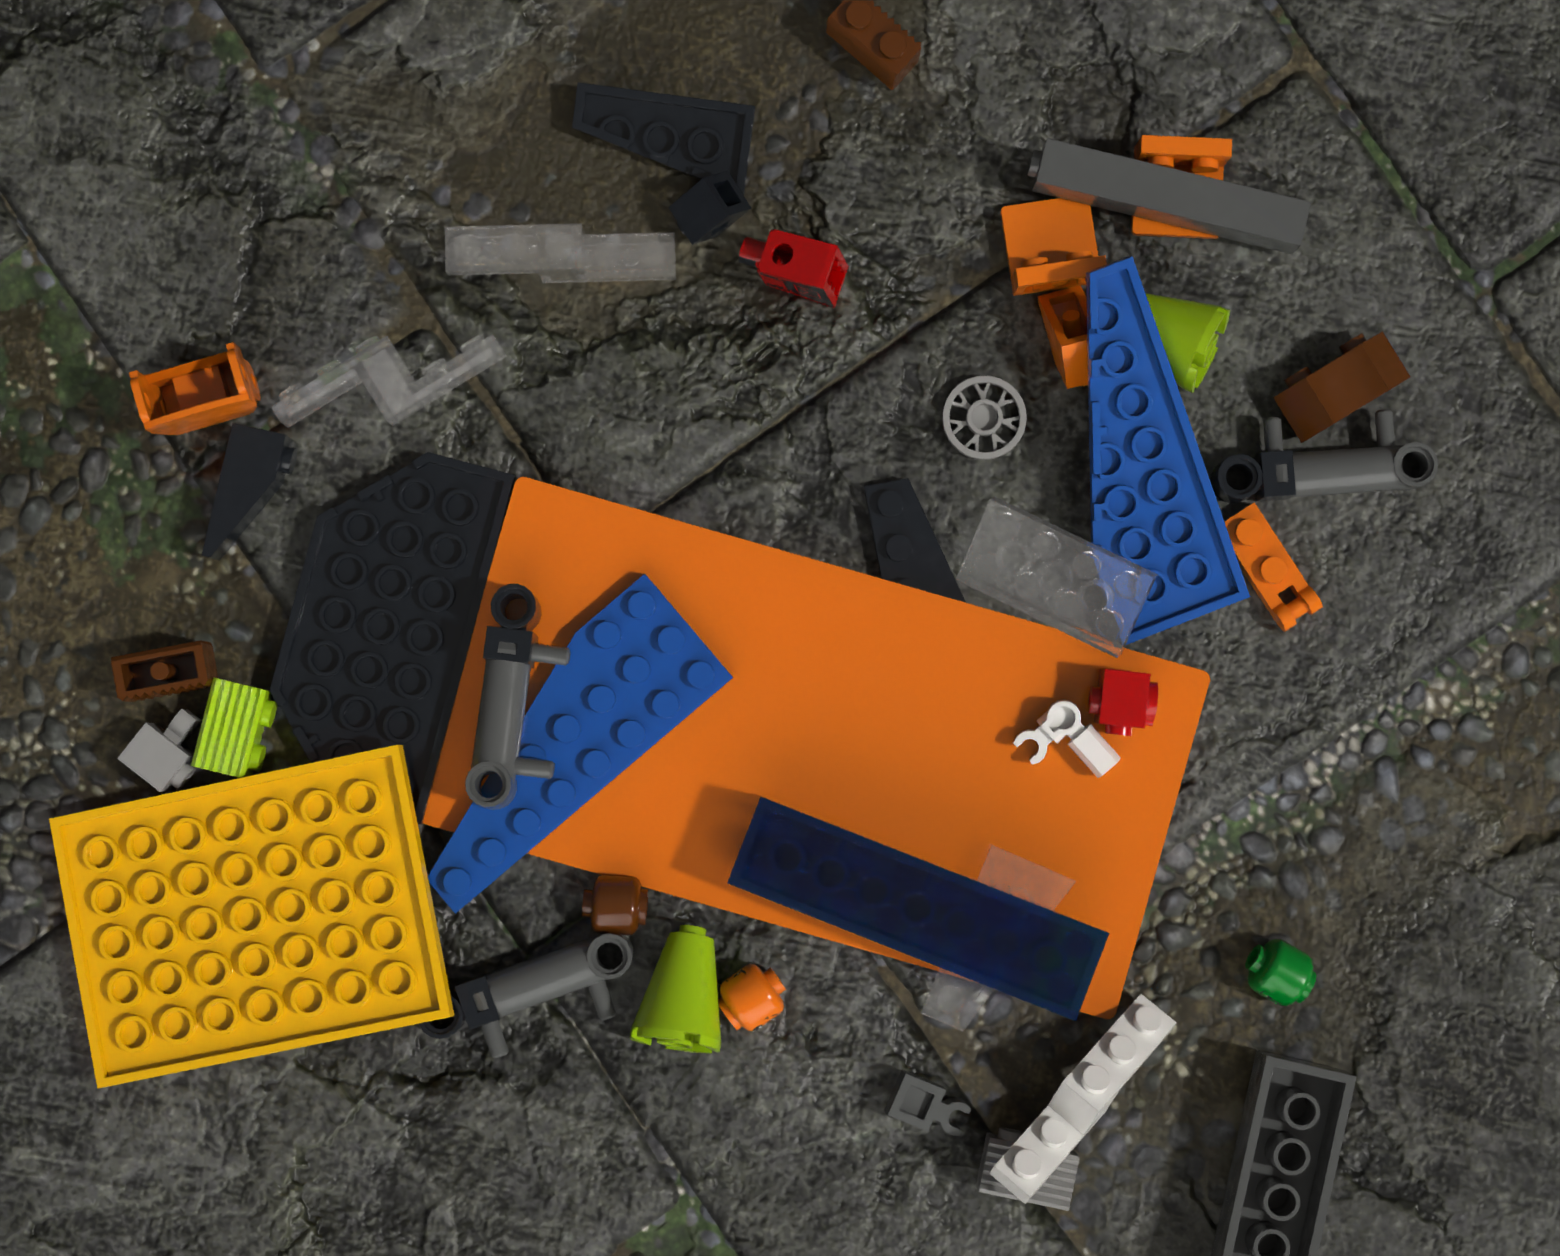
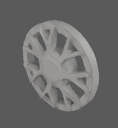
(984, 417)

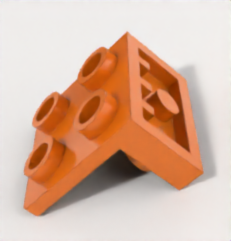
(1186, 154)
(1049, 245)

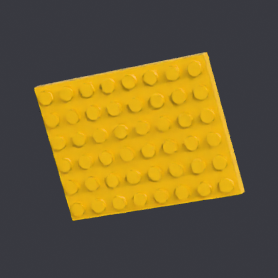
(251, 916)

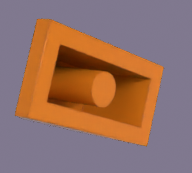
(1066, 328)

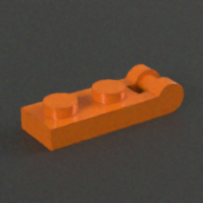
(1270, 567)

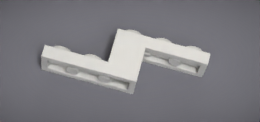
(1082, 1098)

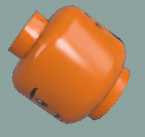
(751, 997)

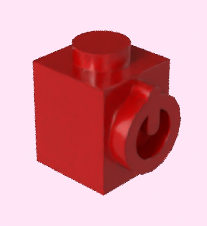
(1123, 701)

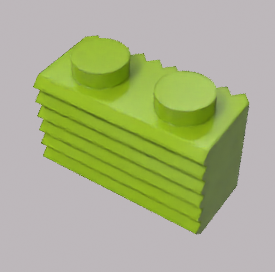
(234, 729)

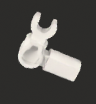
(1065, 719)

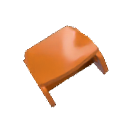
(196, 393)

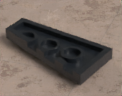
(674, 130)
(906, 542)

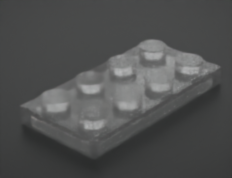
(1056, 577)

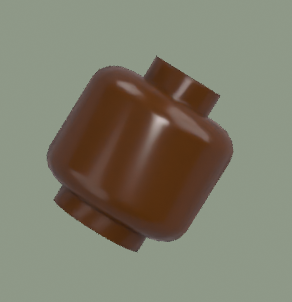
(616, 904)

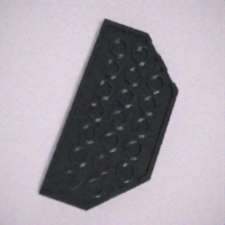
(391, 614)

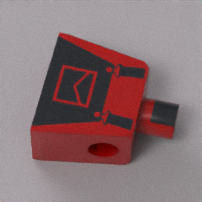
(814, 267)

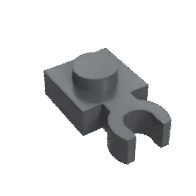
(921, 1102)

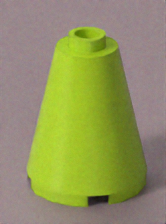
(1188, 335)
(682, 996)

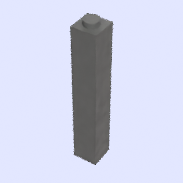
(1169, 196)

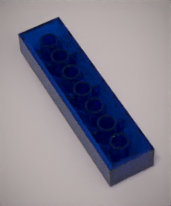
(918, 907)

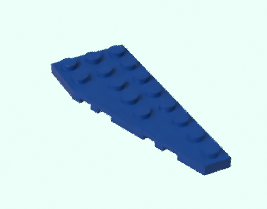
(1145, 465)
(625, 688)

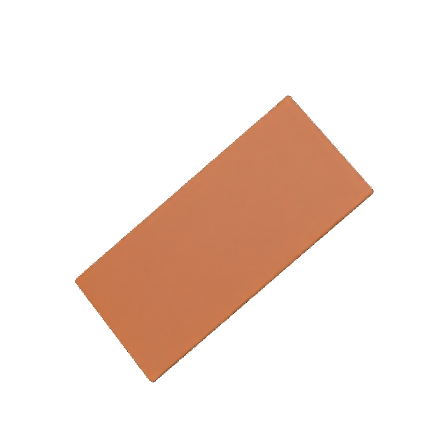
(844, 705)

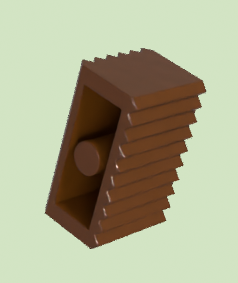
(874, 40)
(164, 671)

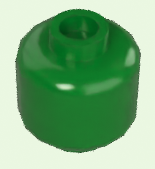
(1280, 972)

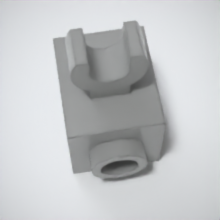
(160, 753)

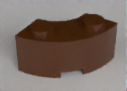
(1342, 386)

